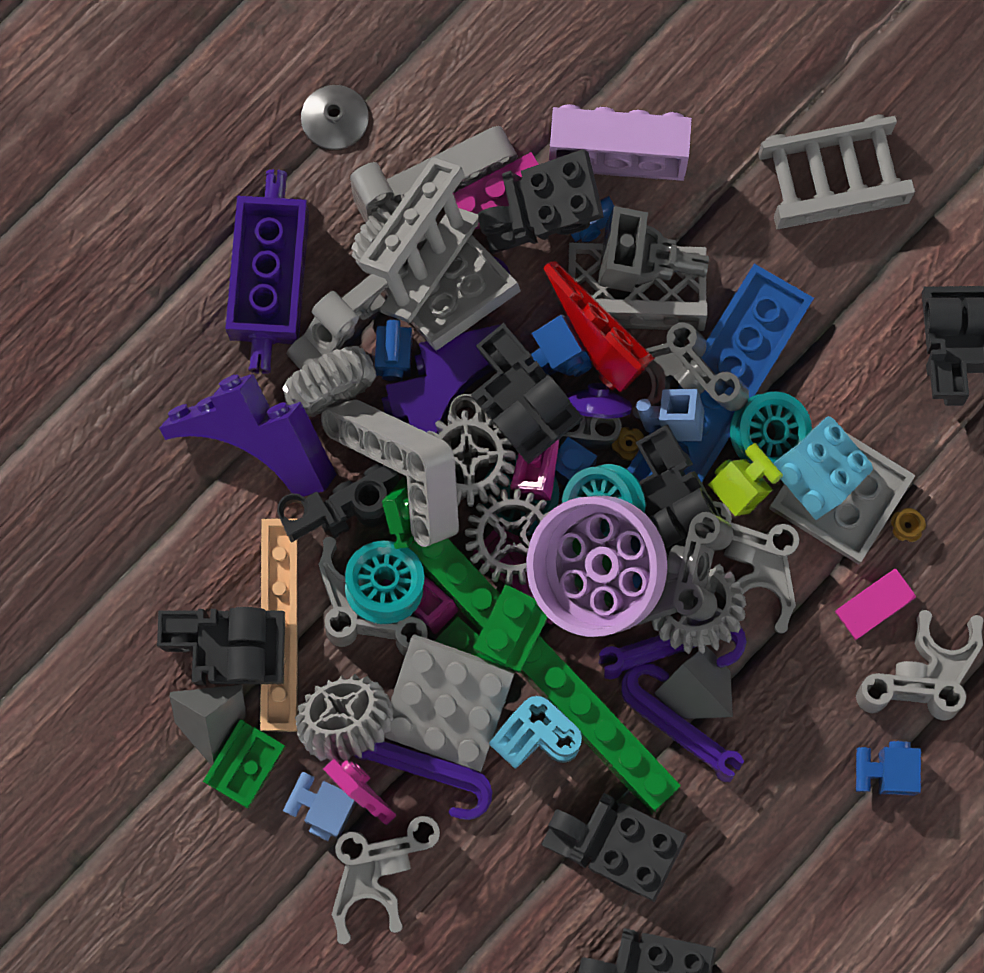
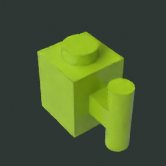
(741, 483)

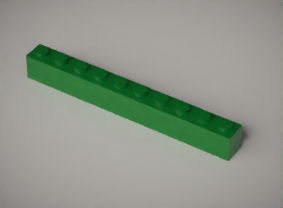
(554, 680)

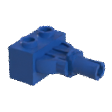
(561, 349)

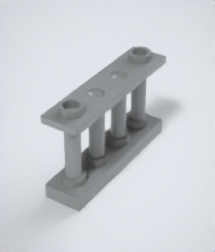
(827, 204)
(405, 229)

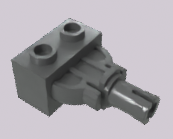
(640, 253)

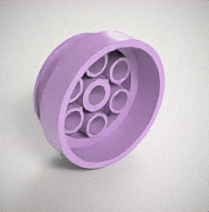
(554, 565)

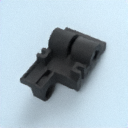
(544, 201)
(953, 339)
(522, 397)
(669, 493)
(345, 503)
(230, 646)
(621, 845)
(654, 955)

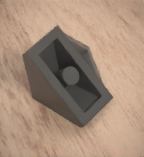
(698, 688)
(208, 716)

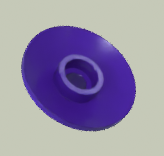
(599, 402)

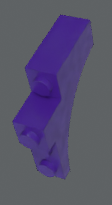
(447, 375)
(275, 435)

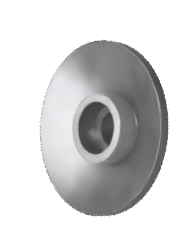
(337, 131)

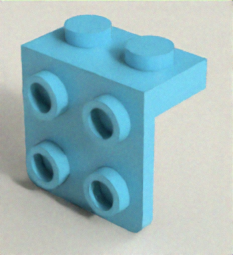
(823, 468)

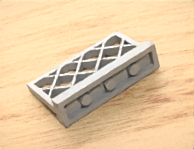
(643, 312)

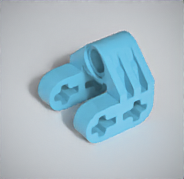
(521, 737)

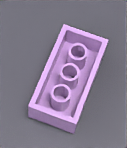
(624, 142)

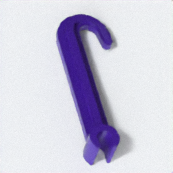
(655, 649)
(674, 725)
(436, 770)

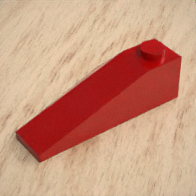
(607, 342)

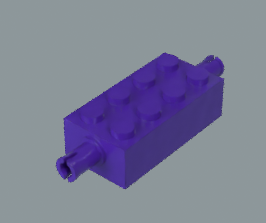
(267, 270)

